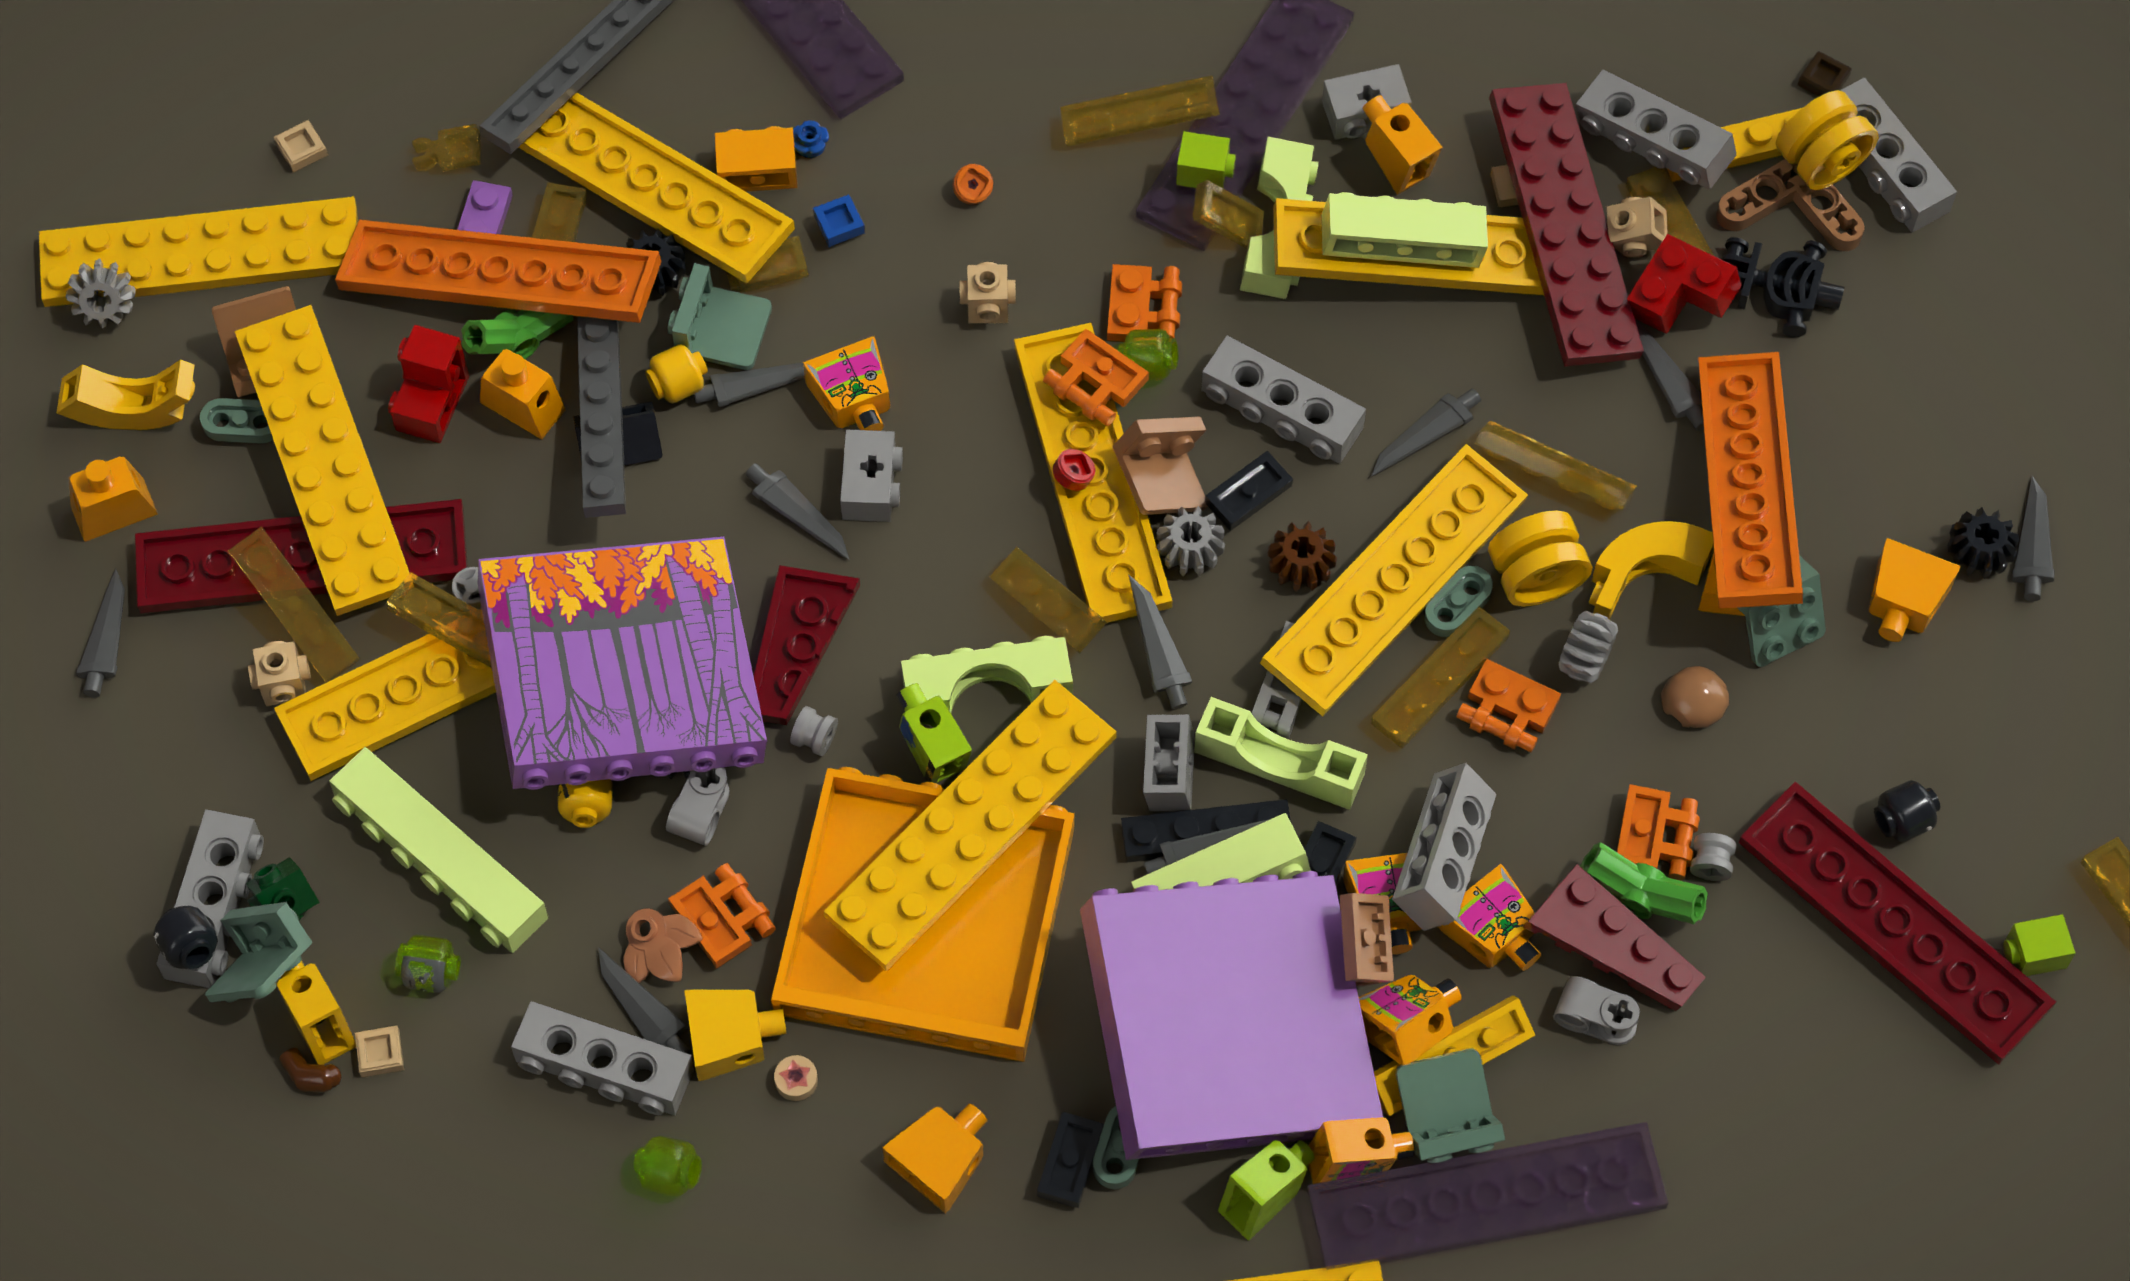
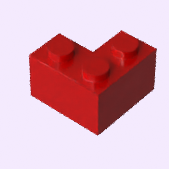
(1679, 276)
(432, 383)

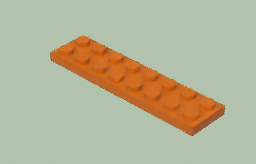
(499, 270)
(1749, 481)

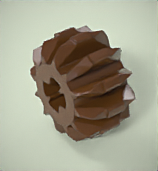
(1302, 542)

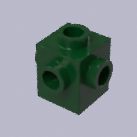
(282, 884)

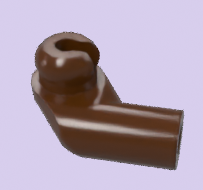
(309, 1076)

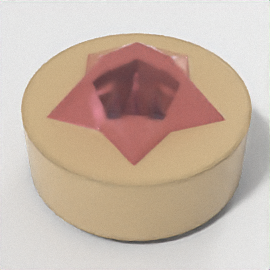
(796, 1078)

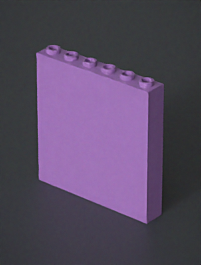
(1227, 1013)

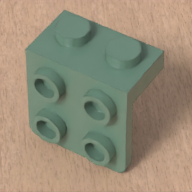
(719, 322)
(1785, 628)
(269, 945)
(1448, 1105)

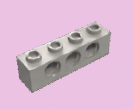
(1612, 96)
(1908, 163)
(1272, 382)
(217, 837)
(1444, 847)
(547, 1027)

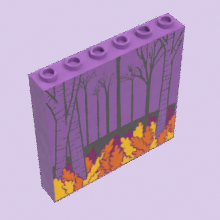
(620, 662)

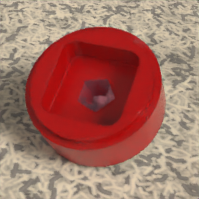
(1074, 469)

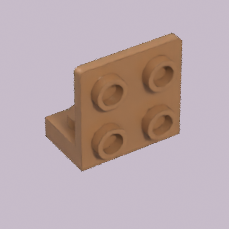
(241, 314)
(1158, 464)
(1366, 938)

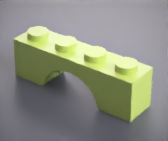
(1283, 175)
(1024, 665)
(1319, 770)

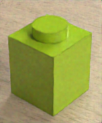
(1203, 159)
(2039, 945)

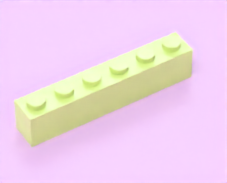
(438, 850)

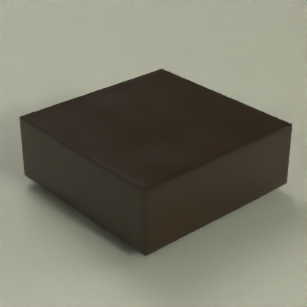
(1824, 75)

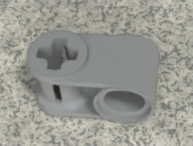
(699, 808)
(1593, 1009)

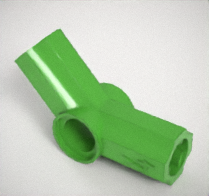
(511, 331)
(1644, 887)

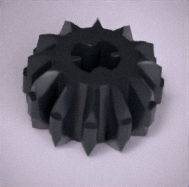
(671, 257)
(1983, 542)

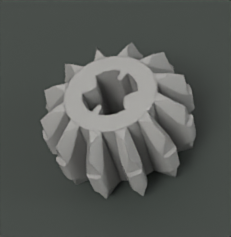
(95, 307)
(1190, 528)
(1588, 647)

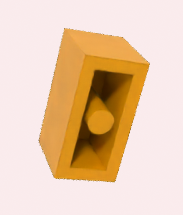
(757, 158)

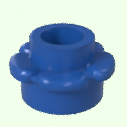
(810, 147)

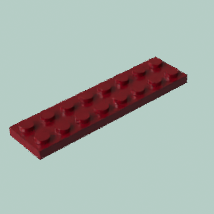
(1565, 224)
(196, 570)
(1897, 922)

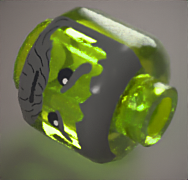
(427, 963)

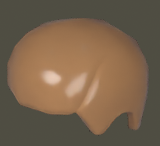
(1695, 697)

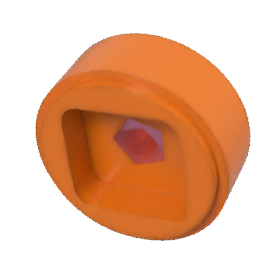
(972, 184)

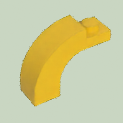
(126, 402)
(1646, 549)

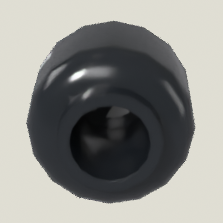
(1907, 811)
(185, 937)

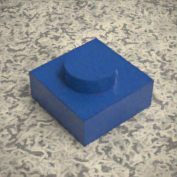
(839, 220)

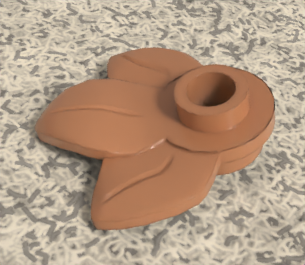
(661, 948)

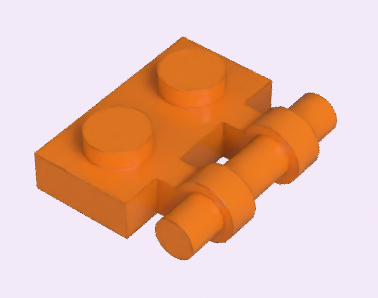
(1131, 296)
(1102, 367)
(1511, 696)
(1644, 825)
(722, 932)

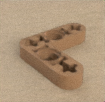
(1799, 193)

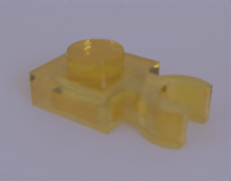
(453, 150)

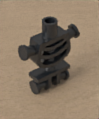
(1796, 263)

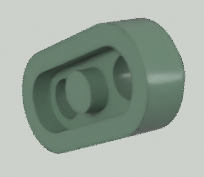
(242, 417)
(1455, 602)
(1111, 1150)

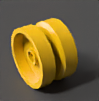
(1827, 140)
(1540, 558)

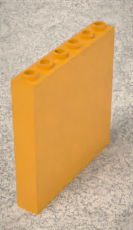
(970, 975)

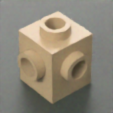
(1636, 225)
(987, 293)
(279, 672)

